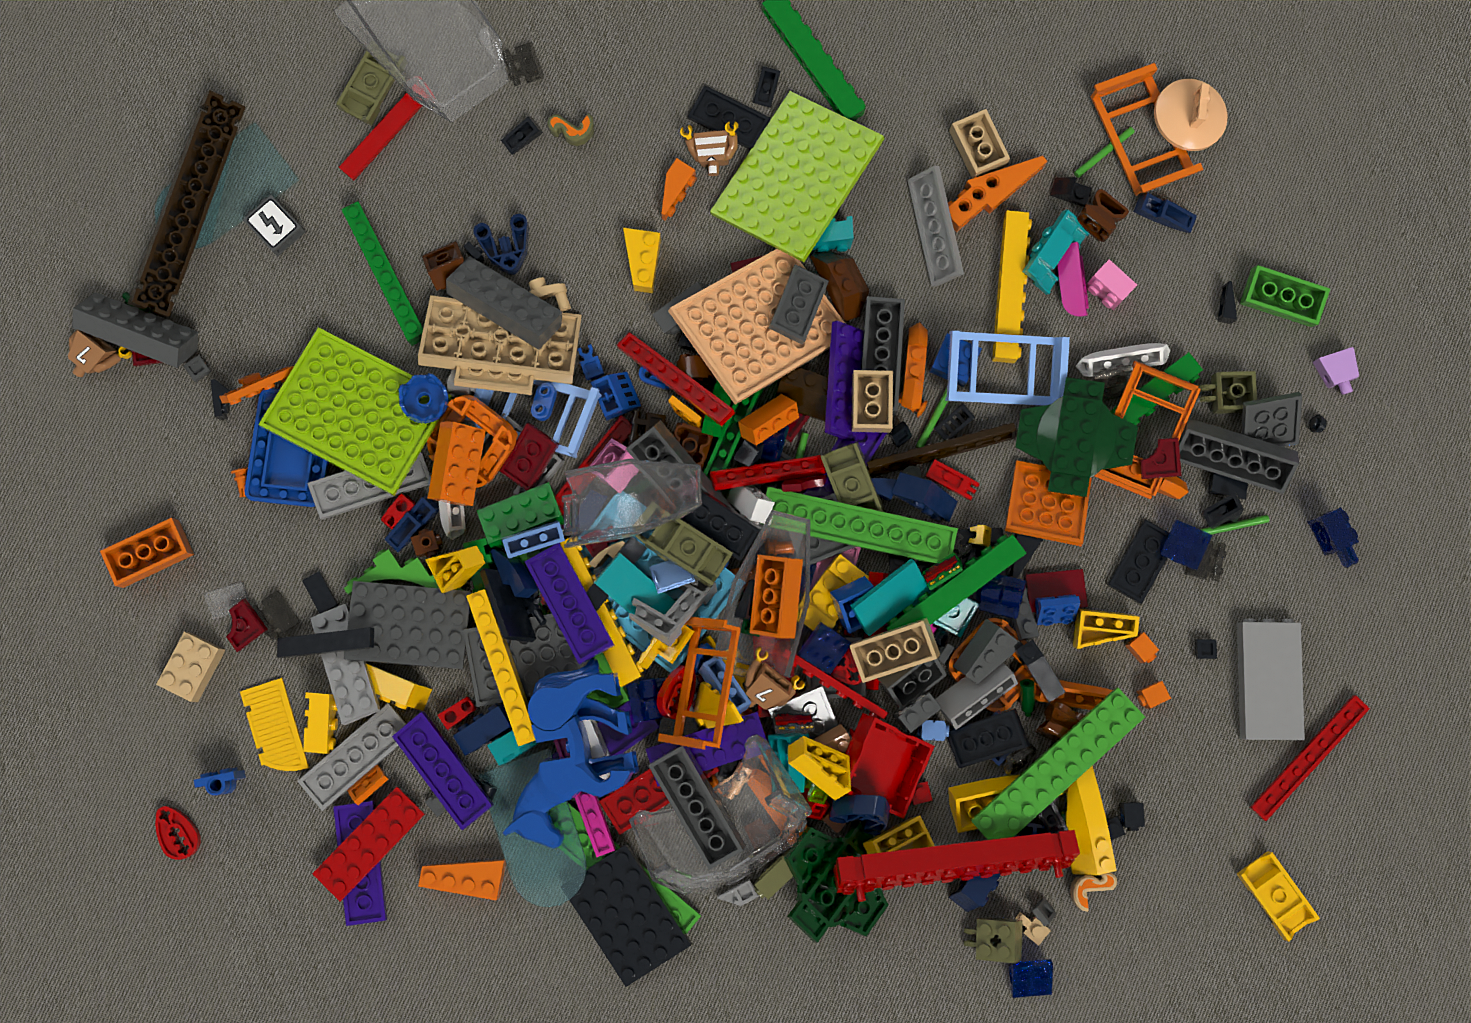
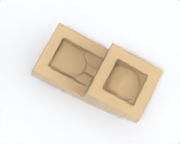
(611, 551)

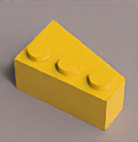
(1098, 627)
(395, 688)

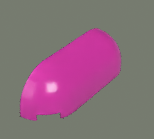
(1073, 282)

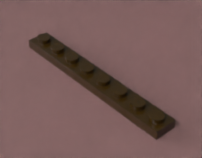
(941, 450)

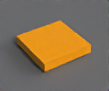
(685, 412)

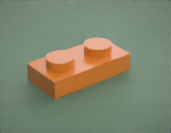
(367, 785)

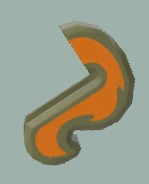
(573, 135)

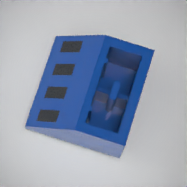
(617, 395)

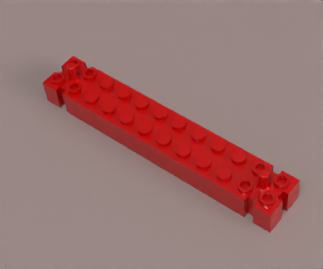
(955, 861)

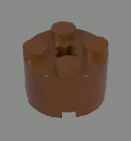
(696, 369)

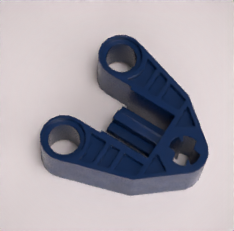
(520, 238)
(870, 808)

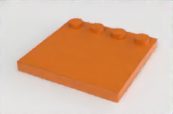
(1044, 513)

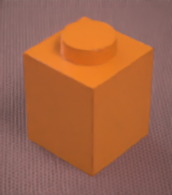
(1142, 648)
(1153, 695)

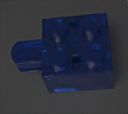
(1336, 535)

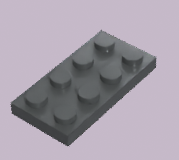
(798, 304)

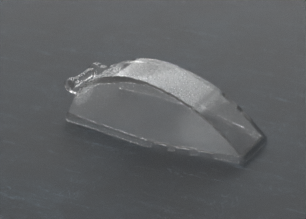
(627, 499)
(783, 537)

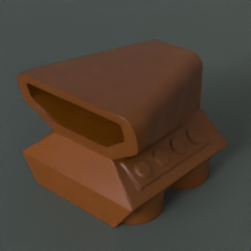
(1102, 215)
(693, 441)
(1058, 721)

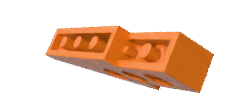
(1006, 183)

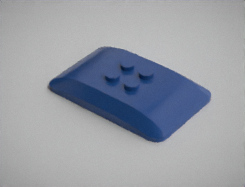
(279, 468)

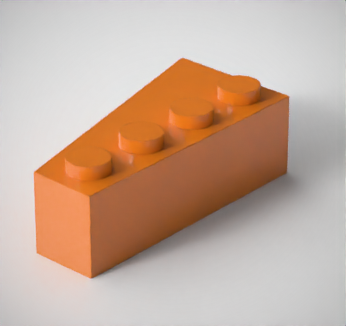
(469, 878)

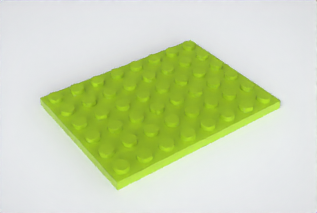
(797, 176)
(349, 412)

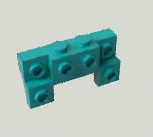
(1051, 249)

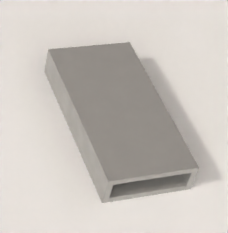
(1270, 680)

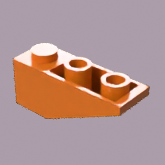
(677, 181)

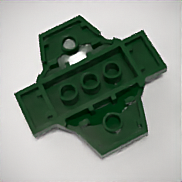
(1076, 437)
(818, 902)

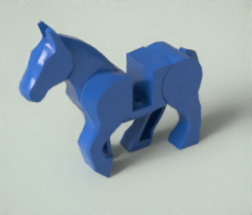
(557, 713)

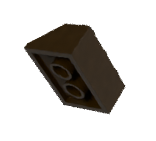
(807, 390)

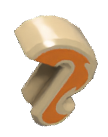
(1088, 883)

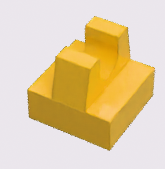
(983, 535)

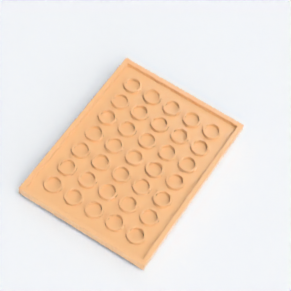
(732, 321)

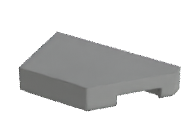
(740, 893)

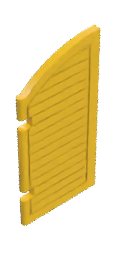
(274, 726)

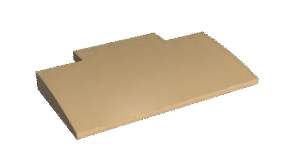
(489, 354)

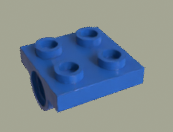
(1056, 610)
(212, 781)

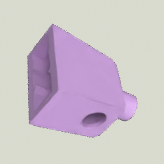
(1338, 369)

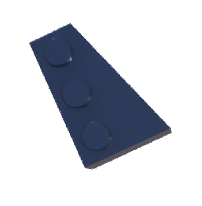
(925, 496)
(483, 729)
(974, 892)

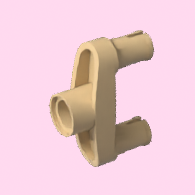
(544, 291)

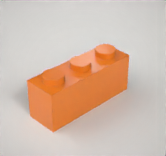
(768, 419)

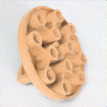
(1190, 114)

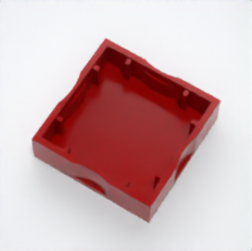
(886, 762)

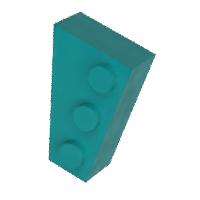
(836, 236)
(780, 744)
(505, 748)

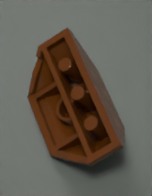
(845, 283)

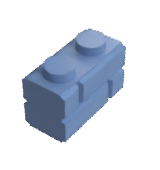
(933, 730)

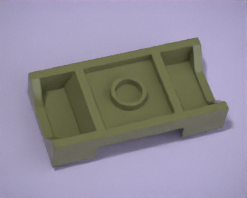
(366, 90)
(851, 477)
(690, 550)

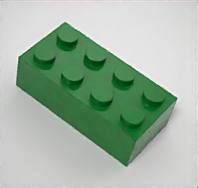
(519, 514)

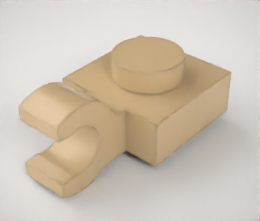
(1033, 929)

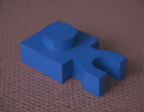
(590, 365)

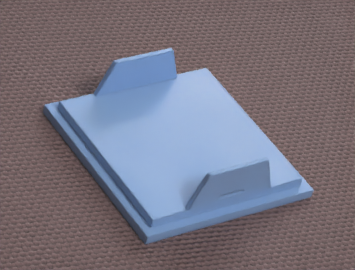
(669, 576)

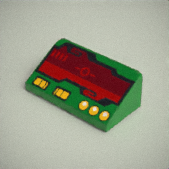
(942, 571)

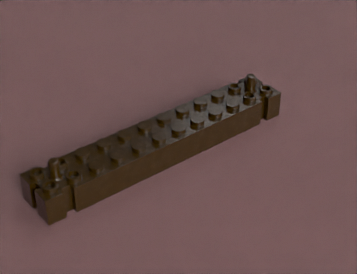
(186, 204)

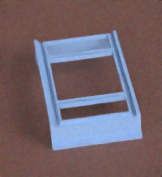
(1058, 371)
(591, 397)

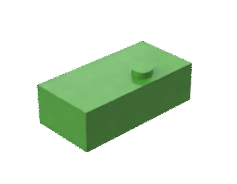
(1285, 296)

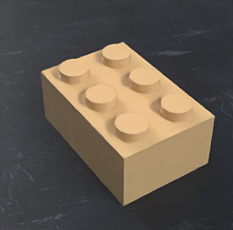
(979, 144)
(872, 401)
(190, 667)

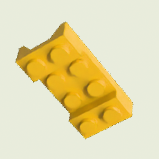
(821, 604)
(1277, 895)

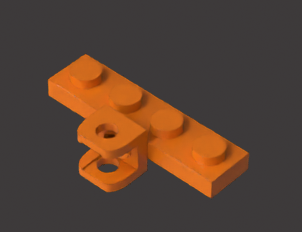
(254, 384)

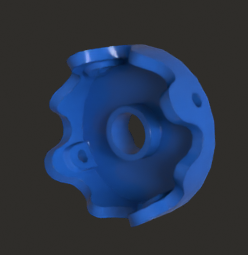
(421, 386)

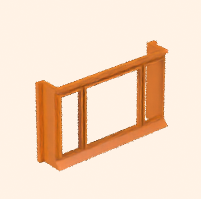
(1121, 82)
(1129, 391)
(709, 624)

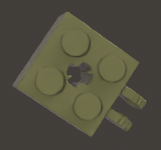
(1222, 385)
(986, 939)

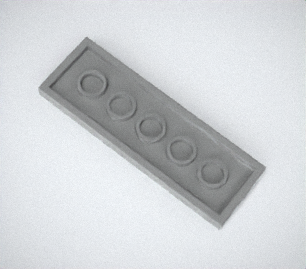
(935, 226)
(347, 492)
(347, 678)
(353, 758)

